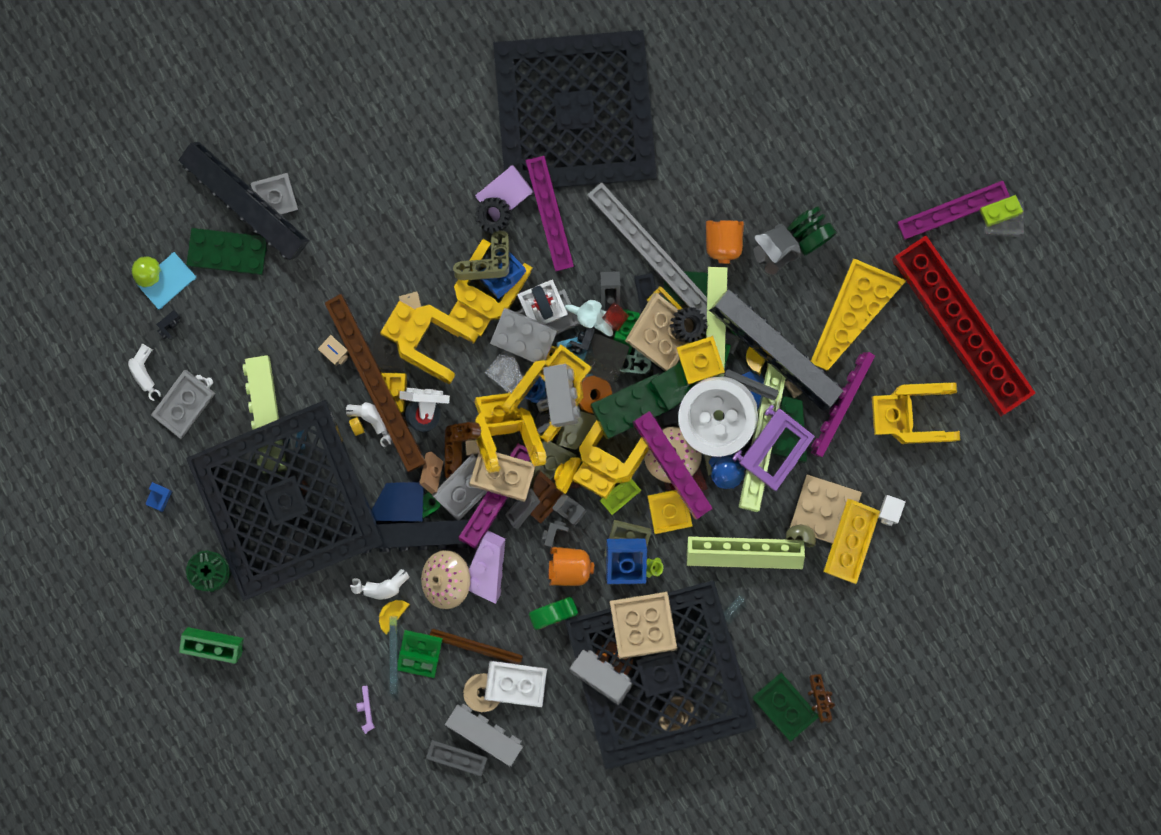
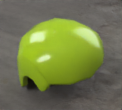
(146, 271)

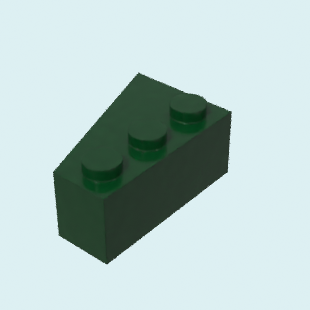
(787, 439)

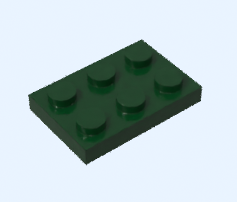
(785, 707)

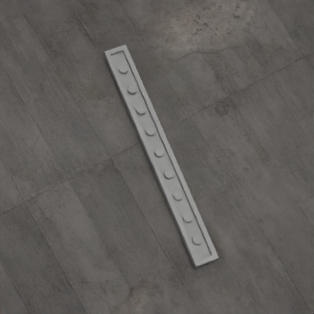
(648, 248)

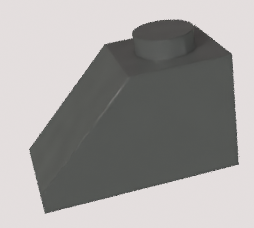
(610, 289)

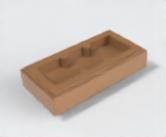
(431, 472)

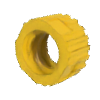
(356, 426)

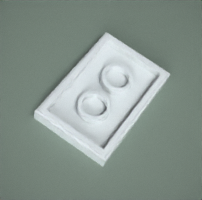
(515, 684)

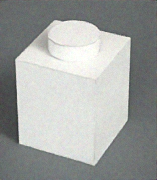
(891, 510)

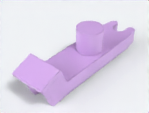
(365, 706)

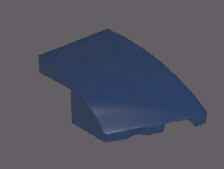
(400, 502)

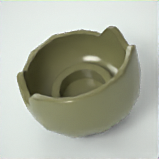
(802, 532)

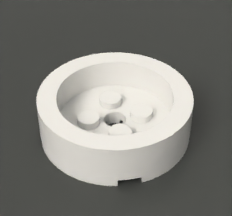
(712, 435)

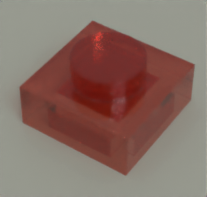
(615, 316)

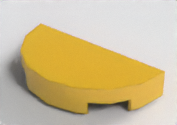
(754, 361)
(565, 473)
(393, 608)

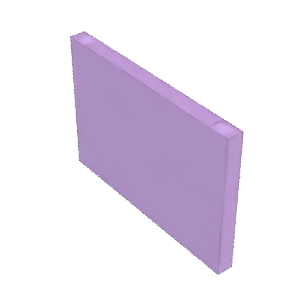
(507, 186)

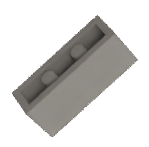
(561, 395)
(601, 676)

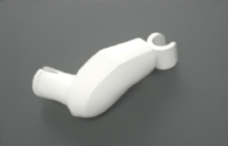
(139, 371)
(370, 414)
(380, 590)

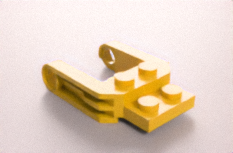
(477, 308)
(408, 327)
(560, 356)
(894, 414)
(496, 421)
(601, 470)

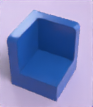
(158, 497)

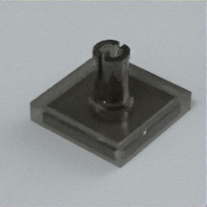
(386, 353)

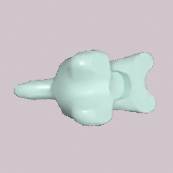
(591, 316)

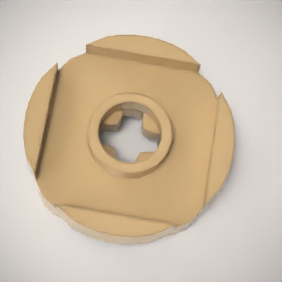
(471, 694)

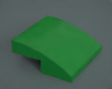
(419, 654)

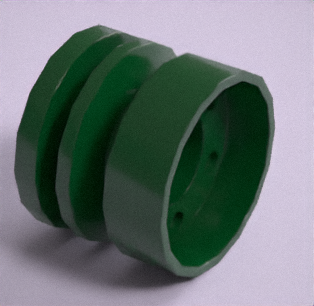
(811, 230)
(213, 581)

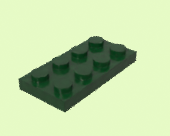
(226, 251)
(620, 409)

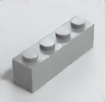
(484, 735)

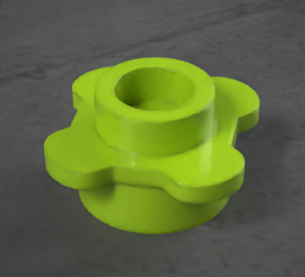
(654, 567)

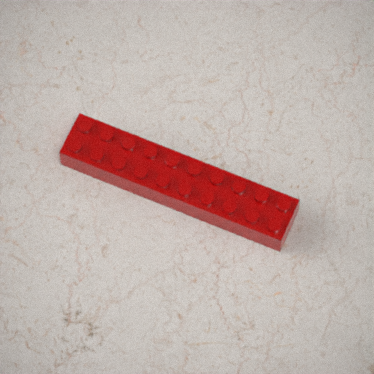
(963, 326)

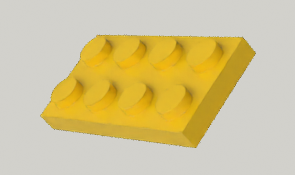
(851, 541)

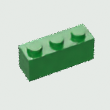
(211, 645)

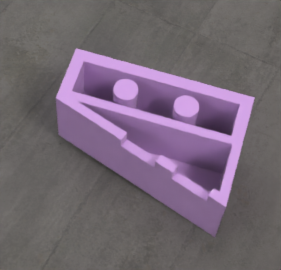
(487, 567)

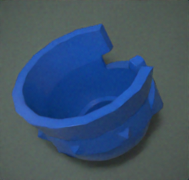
(726, 471)

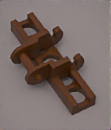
(821, 693)

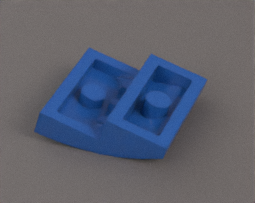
(502, 285)

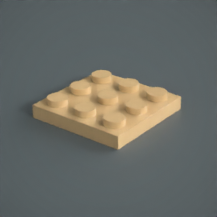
(653, 333)
(822, 506)
(643, 625)

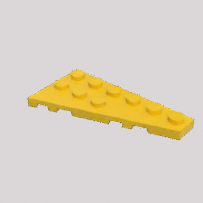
(858, 302)

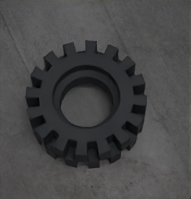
(504, 214)
(698, 325)

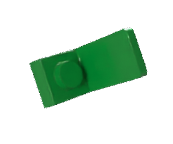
(626, 328)

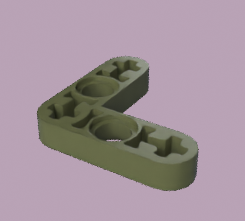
(491, 265)

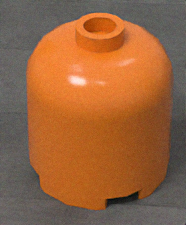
(724, 240)
(569, 567)

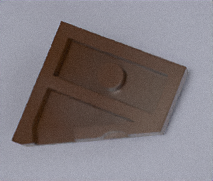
(547, 494)

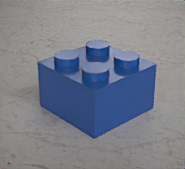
(626, 561)

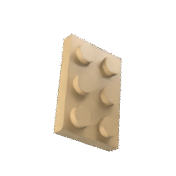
(511, 480)

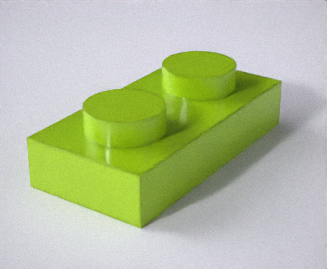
(1001, 211)
(620, 496)

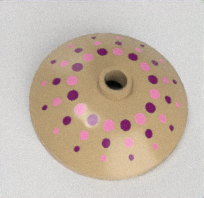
(688, 455)
(445, 579)

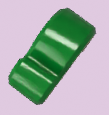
(553, 613)

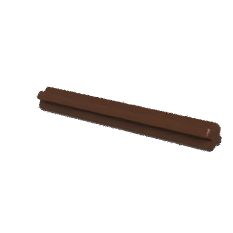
(477, 647)

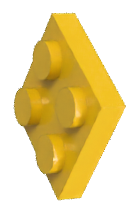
(700, 360)
(668, 512)

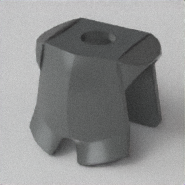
(776, 249)

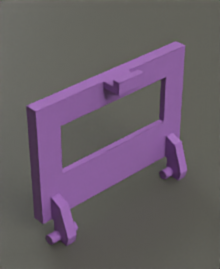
(765, 441)

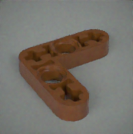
(454, 437)

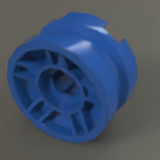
(539, 395)

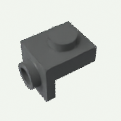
(569, 509)
(548, 536)

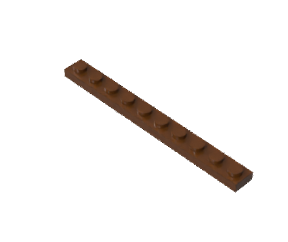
(375, 383)

